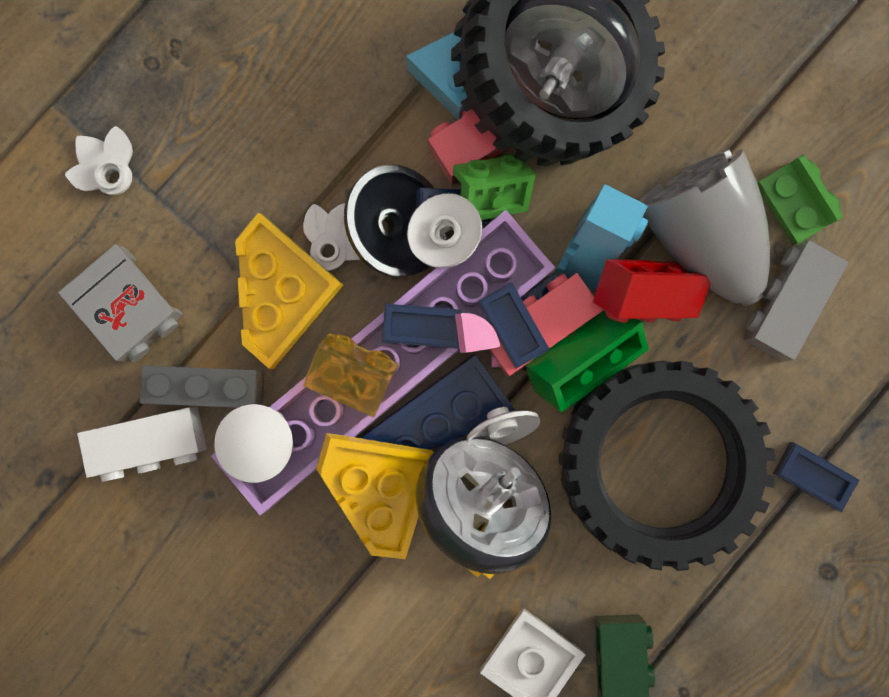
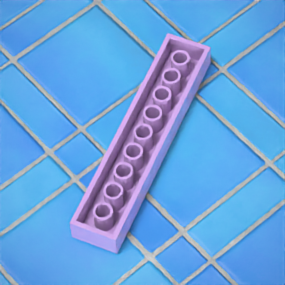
(500, 258)

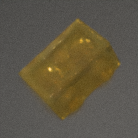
(350, 373)

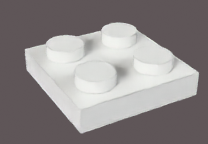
(532, 659)

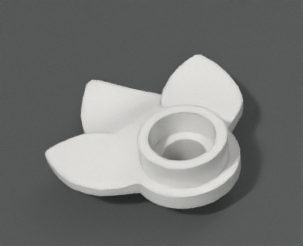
(100, 160)
(325, 230)

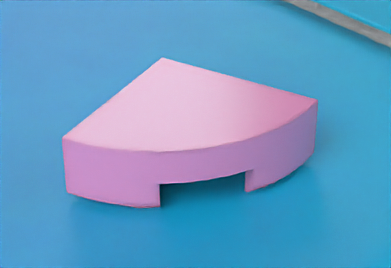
(475, 333)

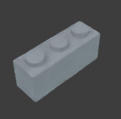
(794, 300)

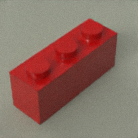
(650, 291)

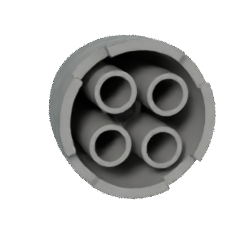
(715, 225)

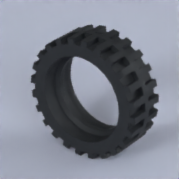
(516, 119)
(743, 479)

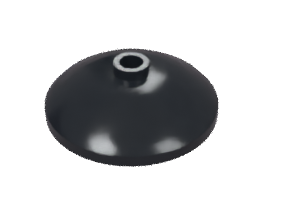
(387, 196)

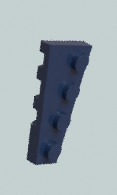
(443, 409)

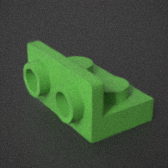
(496, 185)
(800, 199)

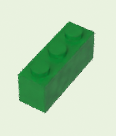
(586, 359)

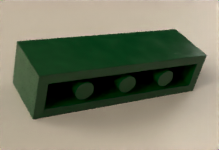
(623, 656)

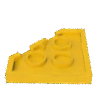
(278, 290)
(375, 489)

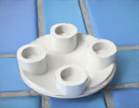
(253, 443)

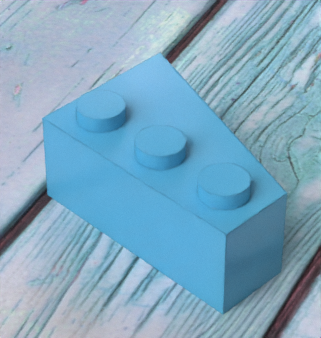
(435, 72)
(603, 233)

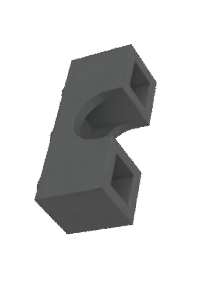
(201, 386)

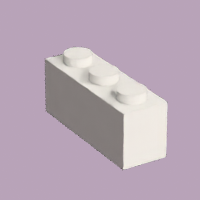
(142, 443)

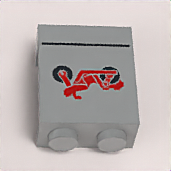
(120, 305)

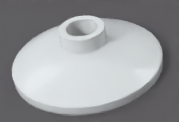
(435, 218)
(506, 426)

